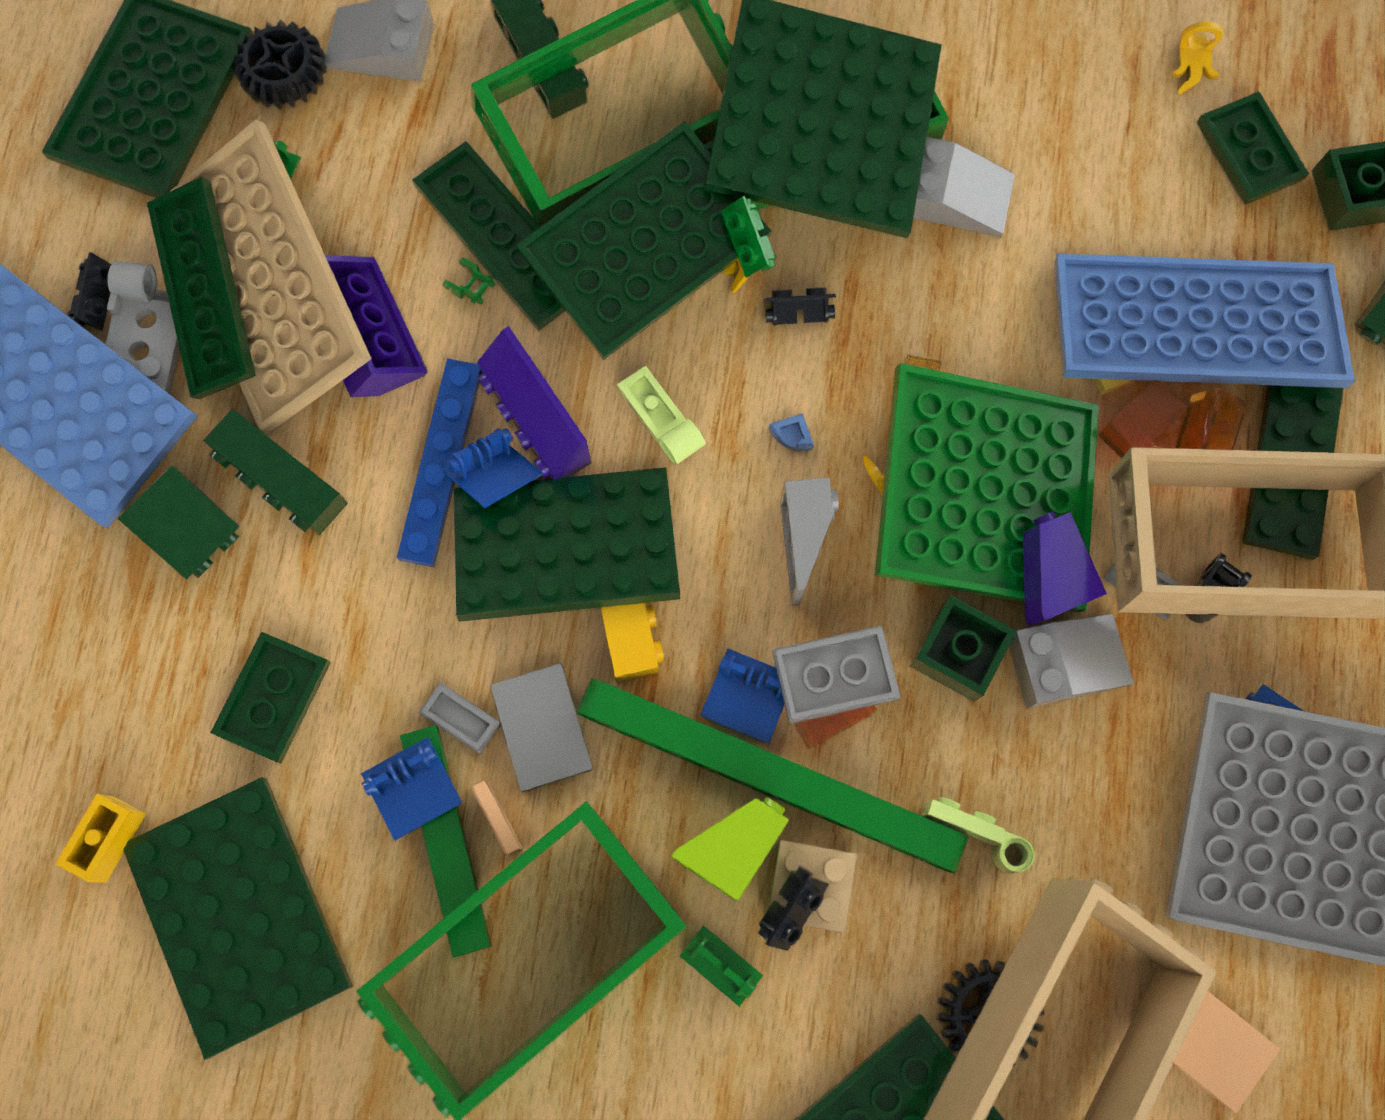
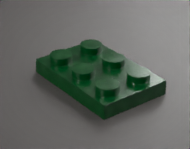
(1252, 147)
(270, 697)

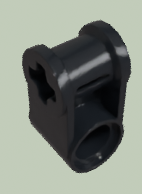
(1219, 574)

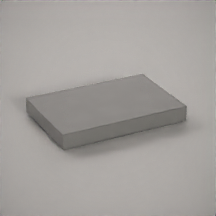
(836, 674)
(541, 727)

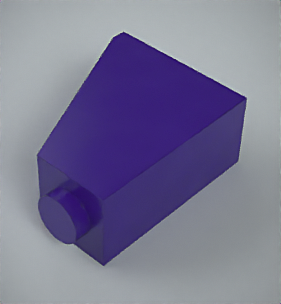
(1057, 569)

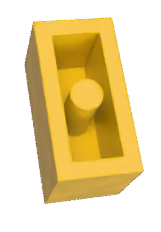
(631, 640)
(100, 839)

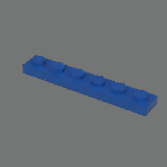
(433, 487)

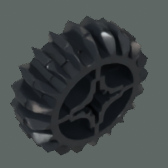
(270, 81)
(956, 1016)

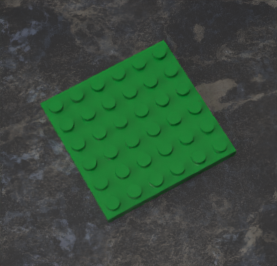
(973, 473)

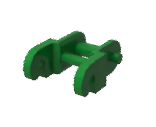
(462, 291)

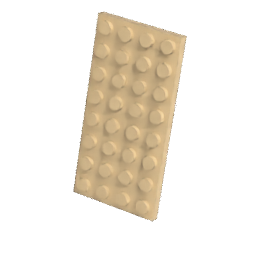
(285, 288)

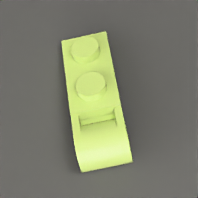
(660, 416)
(983, 828)

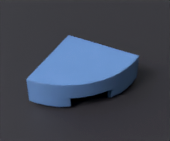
(792, 433)

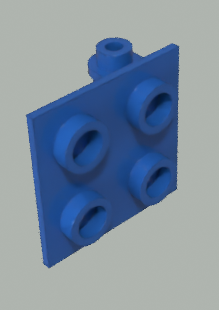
(490, 468)
(745, 696)
(411, 788)

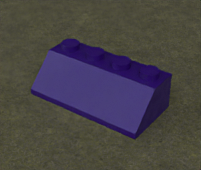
(381, 325)
(533, 408)

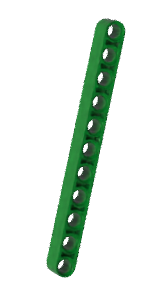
(773, 775)

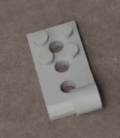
(130, 300)

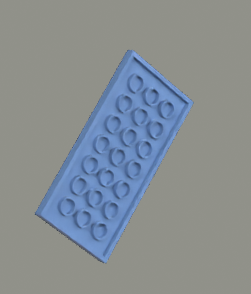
(1201, 321)
(78, 406)

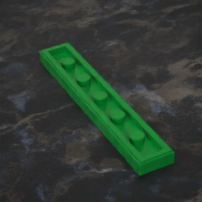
(451, 863)

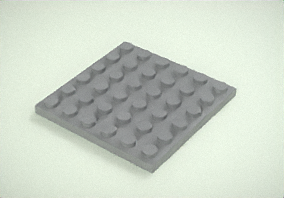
(1285, 829)

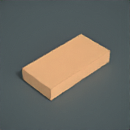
(497, 818)

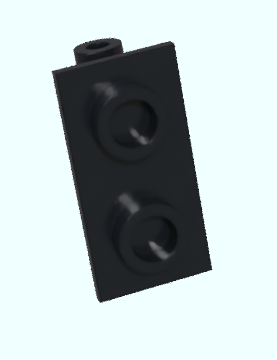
(94, 293)
(785, 307)
(784, 925)

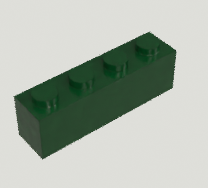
(529, 31)
(274, 471)

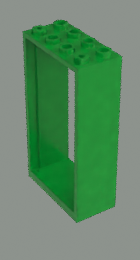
(487, 93)
(424, 1062)

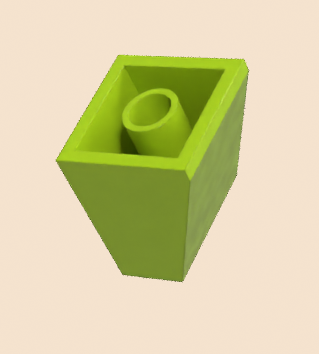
(734, 847)

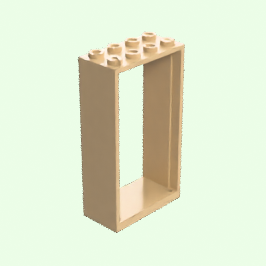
(1243, 469)
(1028, 980)

